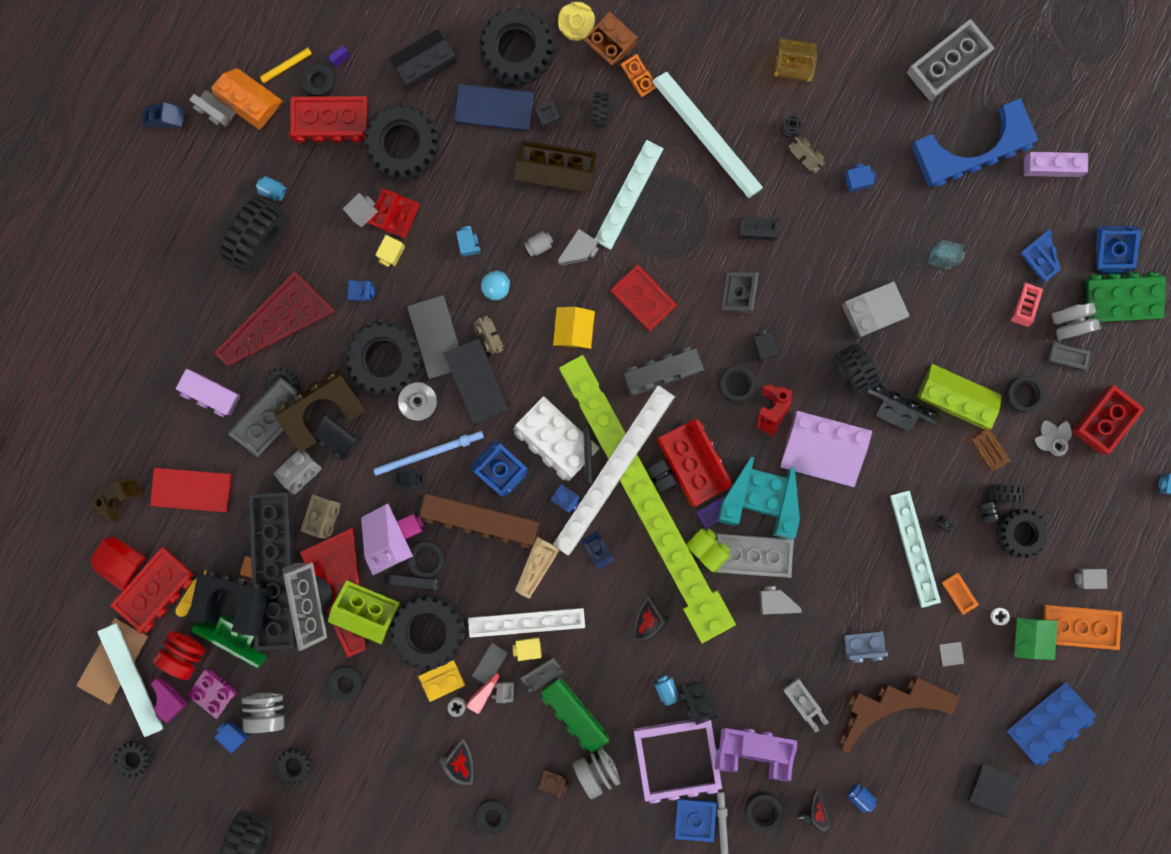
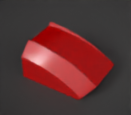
(116, 562)

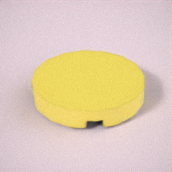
(576, 21)

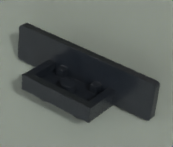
(901, 410)

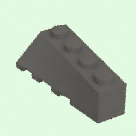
(663, 372)

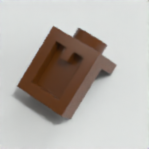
(553, 783)

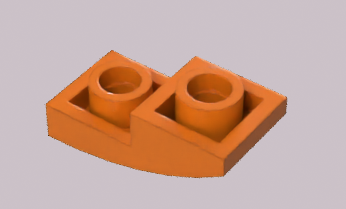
(638, 75)

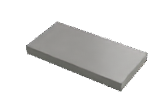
(757, 555)

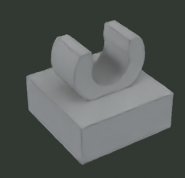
(504, 693)

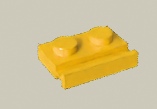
(441, 680)

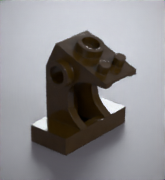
(120, 490)

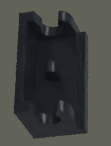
(758, 228)

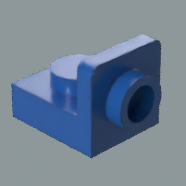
(361, 291)
(566, 499)

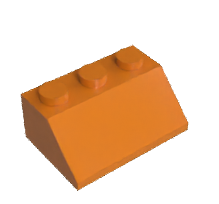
(246, 97)

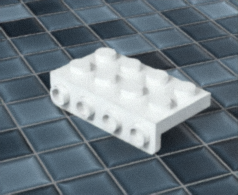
(553, 438)

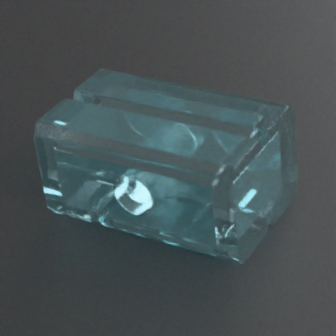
(946, 254)

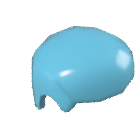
(495, 285)

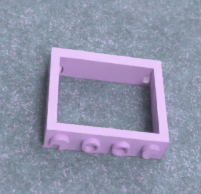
(673, 727)

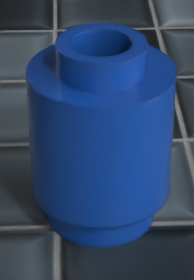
(862, 798)

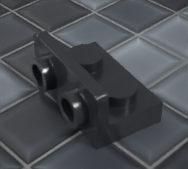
(699, 702)

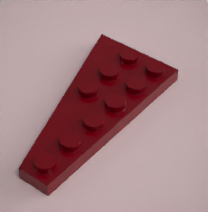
(284, 312)

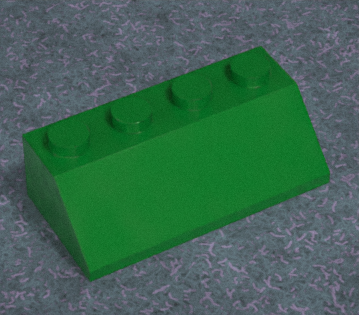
(575, 714)

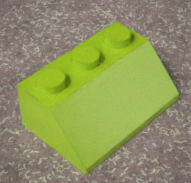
(363, 612)

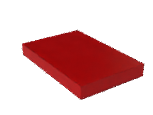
(643, 297)

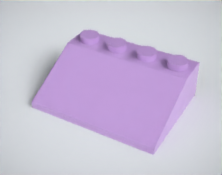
(825, 448)

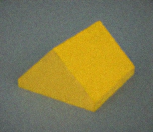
(573, 327)

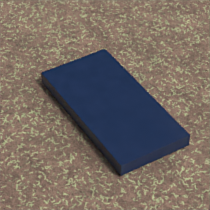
(494, 107)

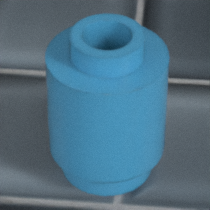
(271, 189)
(666, 690)

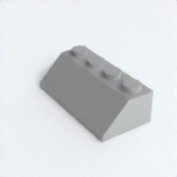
(304, 604)

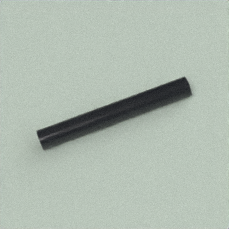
(588, 455)

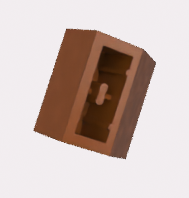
(611, 39)

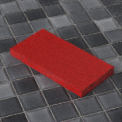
(191, 490)

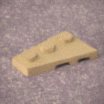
(536, 566)

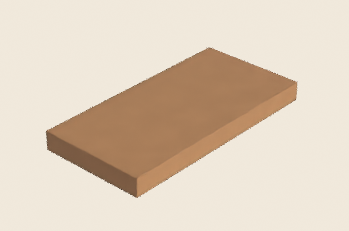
(99, 676)

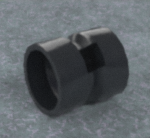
(662, 475)

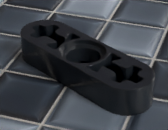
(412, 581)

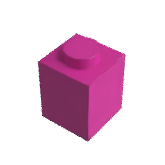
(411, 526)

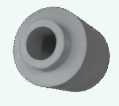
(538, 243)

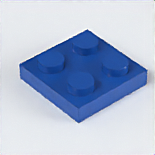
(695, 820)

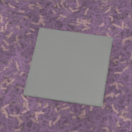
(951, 654)

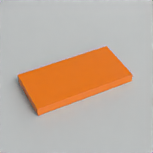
(1085, 626)

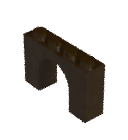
(332, 387)

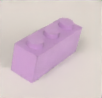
(1055, 164)
(208, 393)

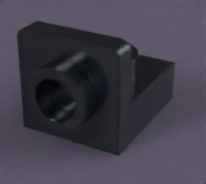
(408, 479)

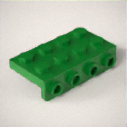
(1126, 296)

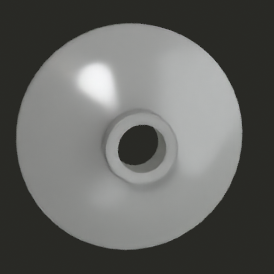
(421, 410)

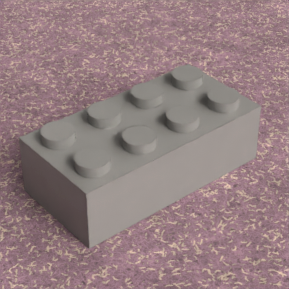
(950, 60)

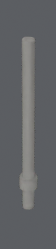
(722, 813)

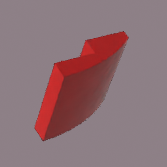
(394, 213)

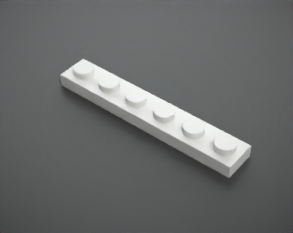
(526, 622)

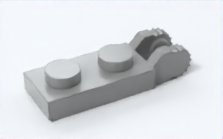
(804, 703)

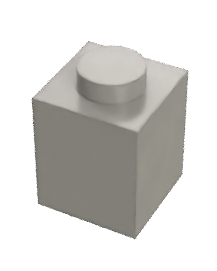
(360, 209)
(1091, 578)

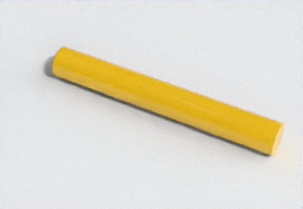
(285, 65)

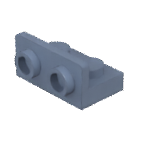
(865, 646)

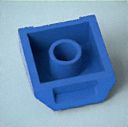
(1117, 249)
(499, 468)

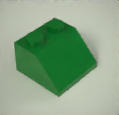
(1035, 638)

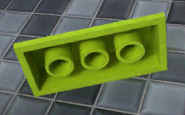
(960, 397)

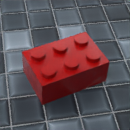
(1108, 420)

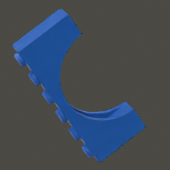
(941, 165)

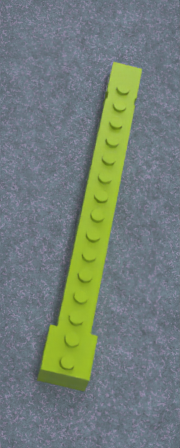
(704, 607)

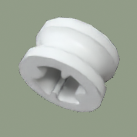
(1004, 620)

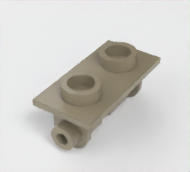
(803, 148)
(483, 328)

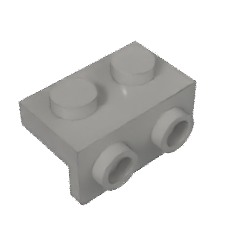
(215, 109)
(297, 471)

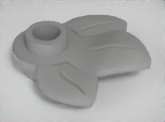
(1051, 435)

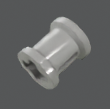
(454, 712)

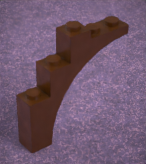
(867, 710)

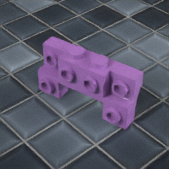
(758, 747)

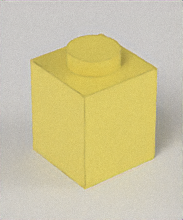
(389, 251)
(527, 649)

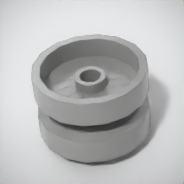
(1076, 321)

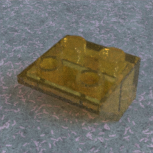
(796, 59)

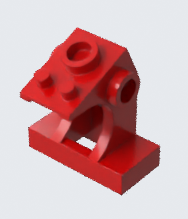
(770, 419)

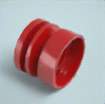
(178, 657)

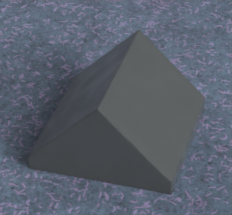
(740, 292)

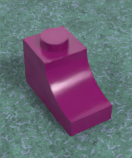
(168, 701)

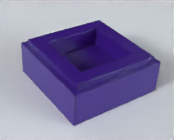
(339, 56)

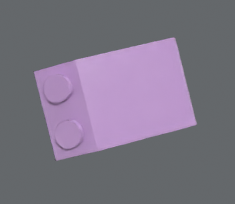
(383, 540)

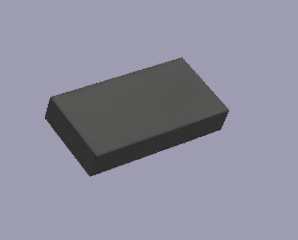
(1069, 356)
(490, 663)

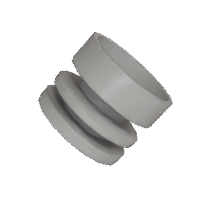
(263, 713)
(596, 773)

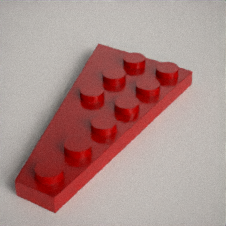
(336, 562)

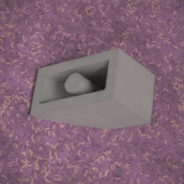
(579, 249)
(776, 602)

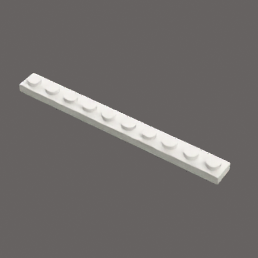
(614, 470)

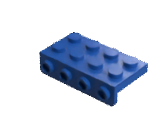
(1051, 724)

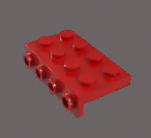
(329, 118)
(694, 462)
(153, 591)

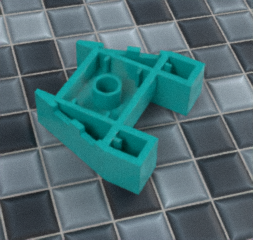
(766, 495)

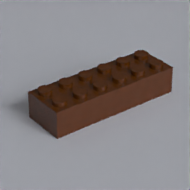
(479, 519)

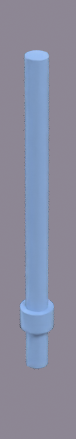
(463, 440)

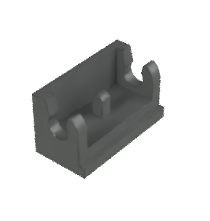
(542, 674)

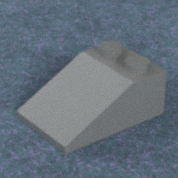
(875, 310)

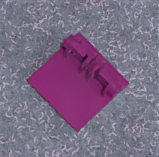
(212, 693)

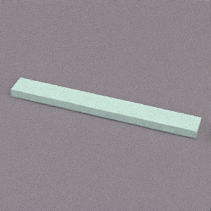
(707, 134)

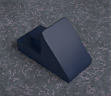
(598, 550)

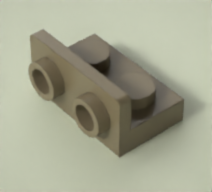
(320, 517)

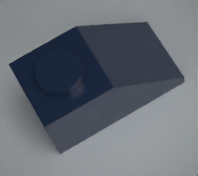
(163, 116)

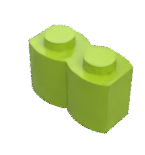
(709, 550)

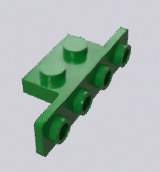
(234, 643)

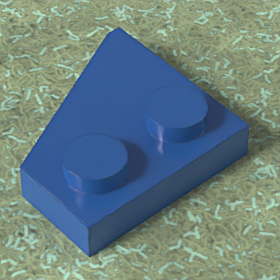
(1042, 256)

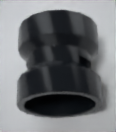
(789, 129)
(989, 511)

